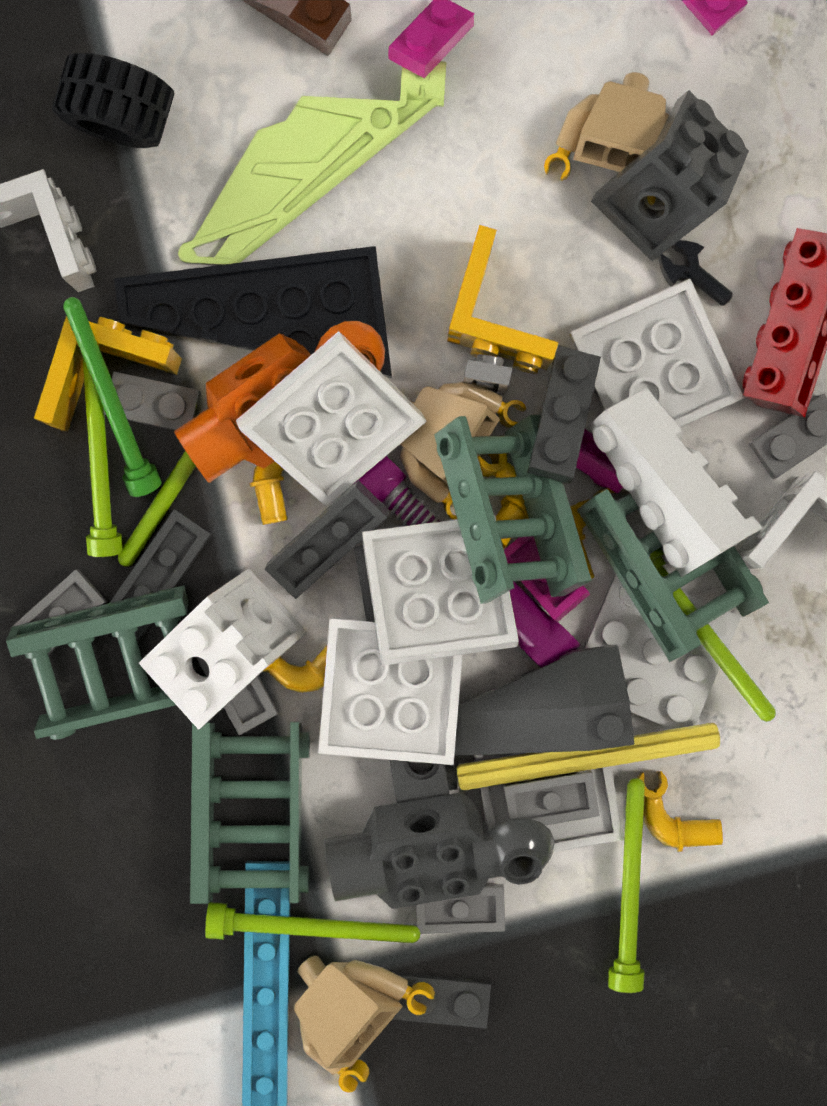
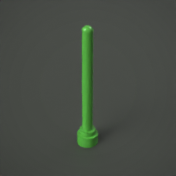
(139, 474)

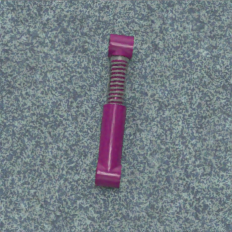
(537, 631)

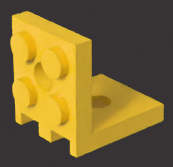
(488, 338)
(66, 370)

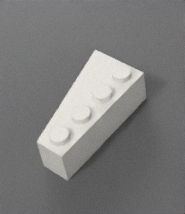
(670, 483)

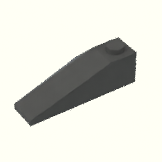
(558, 708)

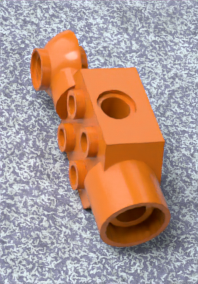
(214, 436)

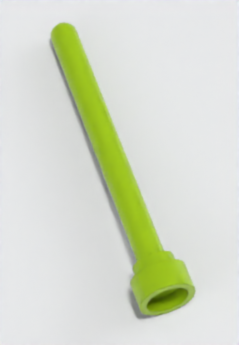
(156, 511)
(103, 536)
(721, 653)
(224, 921)
(626, 973)

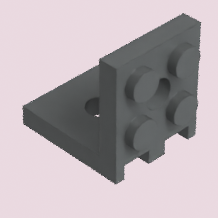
(687, 168)

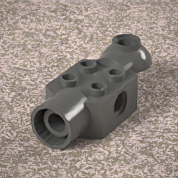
(434, 852)

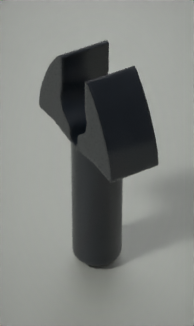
(693, 271)

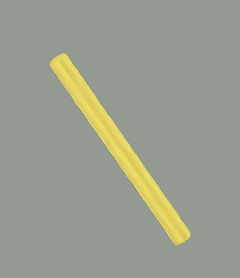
(546, 764)

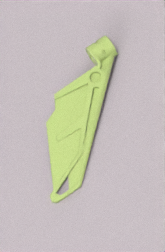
(305, 159)

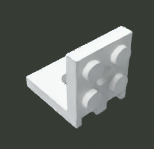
(36, 196)
(802, 495)
(238, 636)

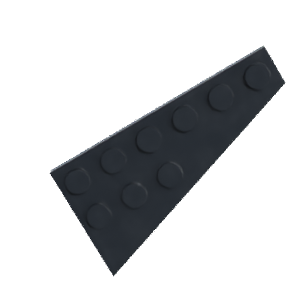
(259, 299)

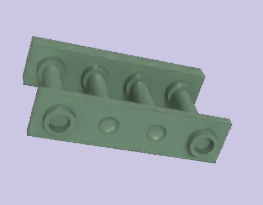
(545, 503)
(654, 593)
(78, 631)
(209, 834)

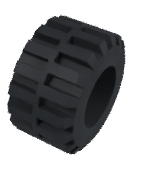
(113, 100)

